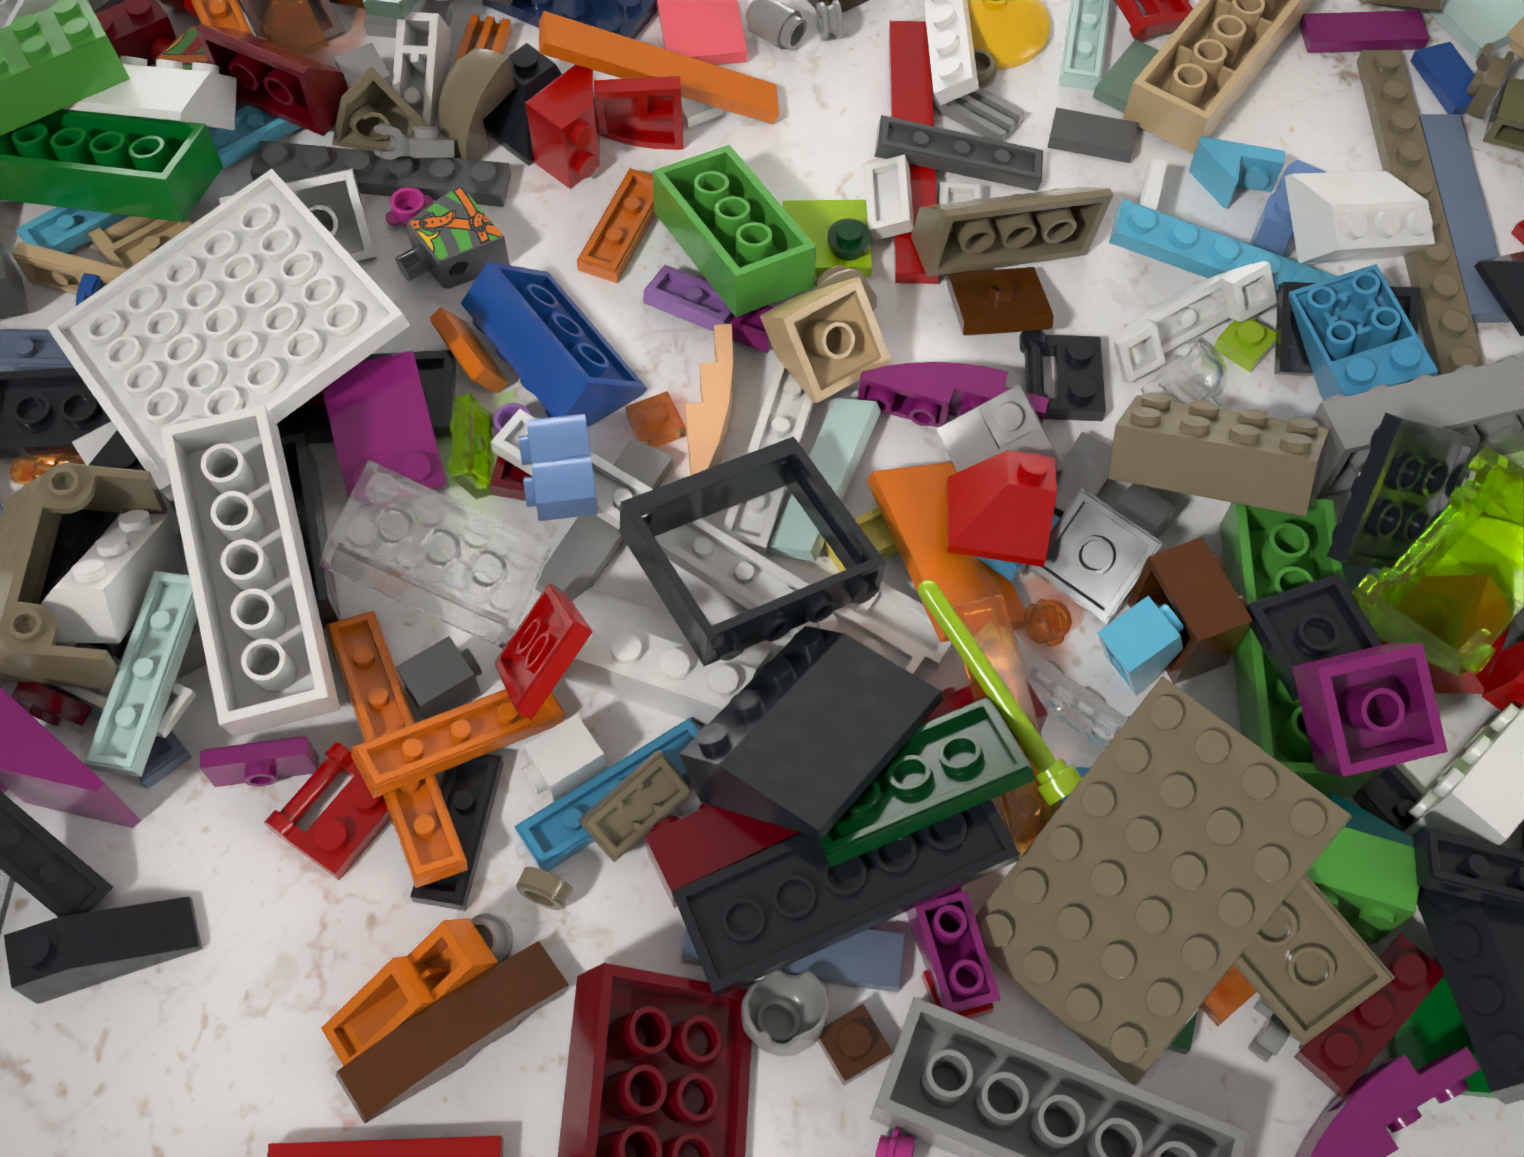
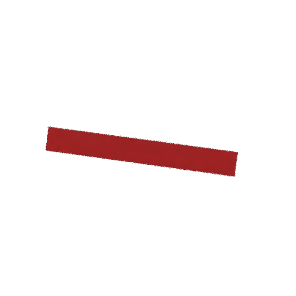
(912, 101)

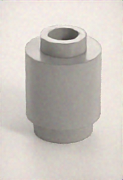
(776, 23)

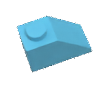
(1142, 642)

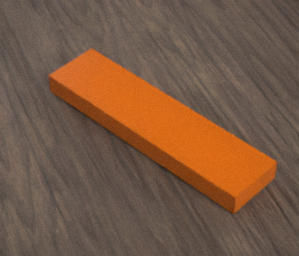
(448, 740)

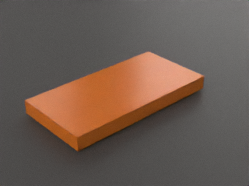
(915, 514)

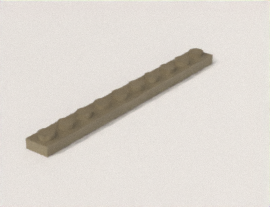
(1404, 154)

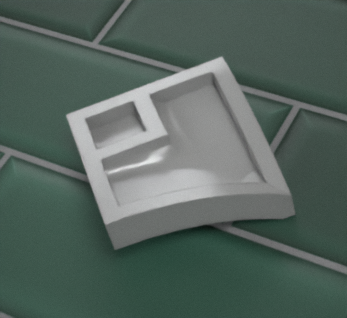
(994, 427)

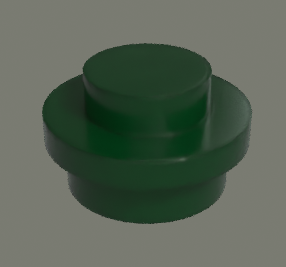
(849, 238)

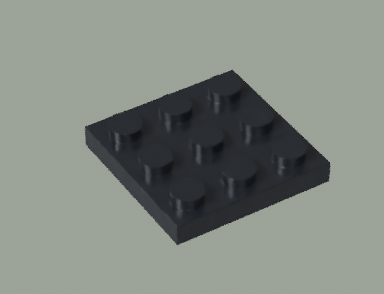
(1400, 490)

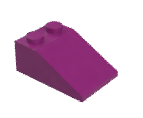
(384, 418)
(48, 773)

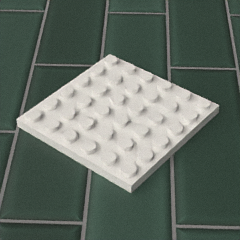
(226, 319)

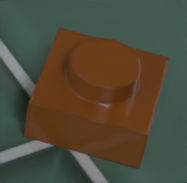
(854, 1044)

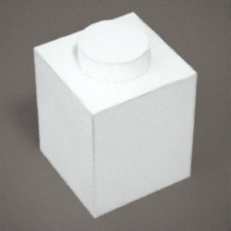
(563, 758)

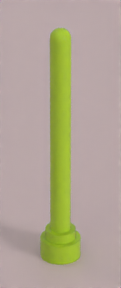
(1054, 776)

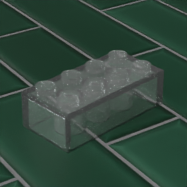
(435, 555)

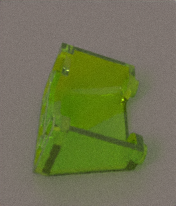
(1460, 576)

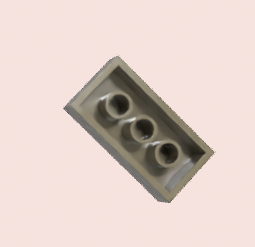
(1219, 453)

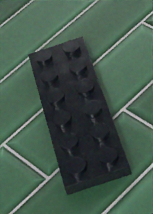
(796, 904)

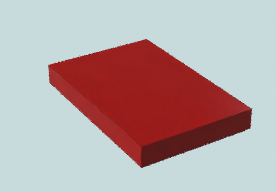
(541, 650)

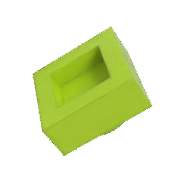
(1246, 342)

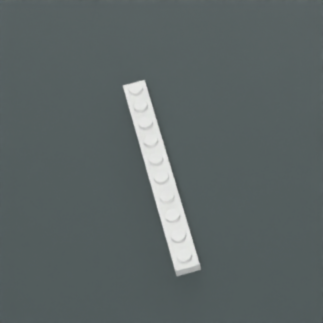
(716, 555)

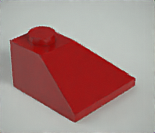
(1002, 508)

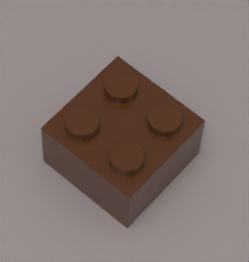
(1202, 598)

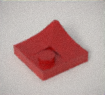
(641, 111)

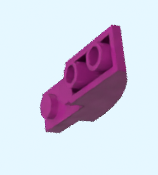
(935, 390)
(954, 959)
(1384, 1098)

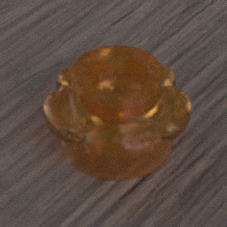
(1056, 617)

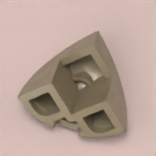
(470, 94)

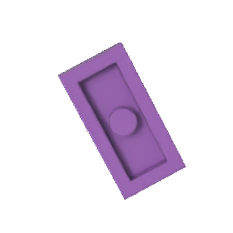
(687, 298)

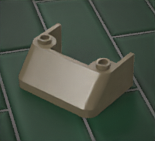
(26, 547)

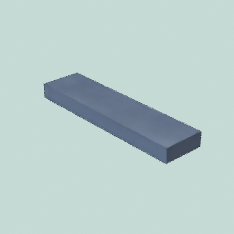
(863, 960)

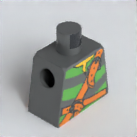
(452, 241)

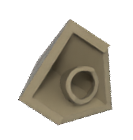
(368, 104)

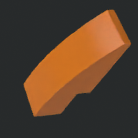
(408, 986)

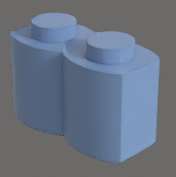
(1275, 226)
(560, 467)

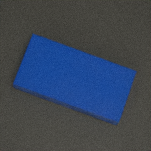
(1445, 75)

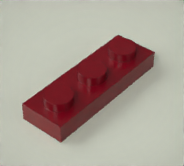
(1355, 1040)

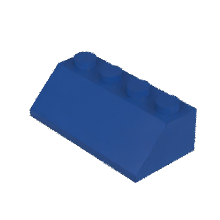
(550, 343)

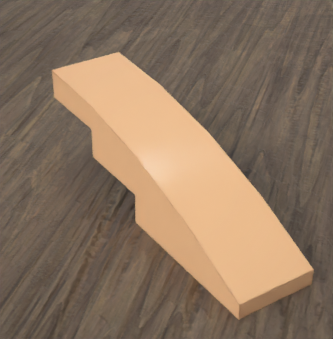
(710, 420)

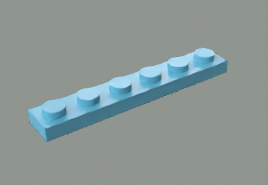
(1198, 248)

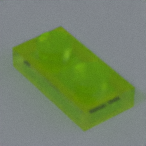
(471, 446)

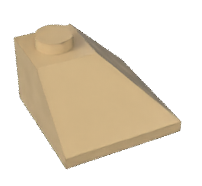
(827, 338)

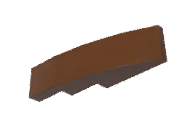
(450, 1031)

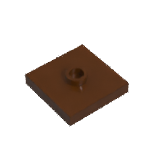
(999, 301)

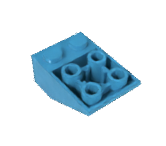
(1357, 334)

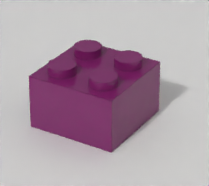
(1370, 709)

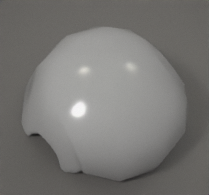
(785, 1012)

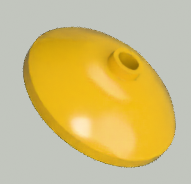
(1009, 29)

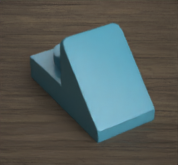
(1227, 164)

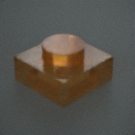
(656, 420)

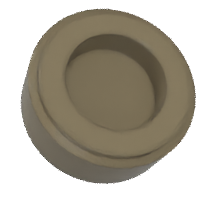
(544, 888)

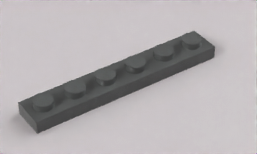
(482, 180)

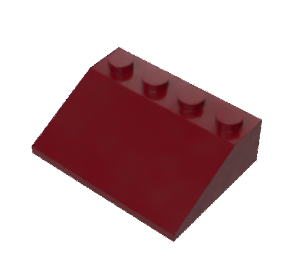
(654, 1068)

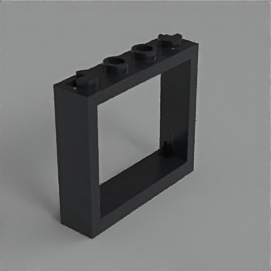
(727, 486)

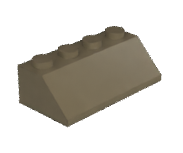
(1008, 229)

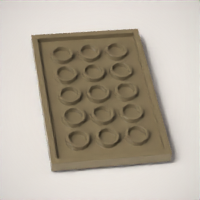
(1155, 878)

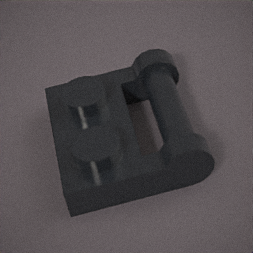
(1076, 374)

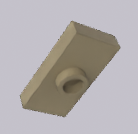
(635, 805)

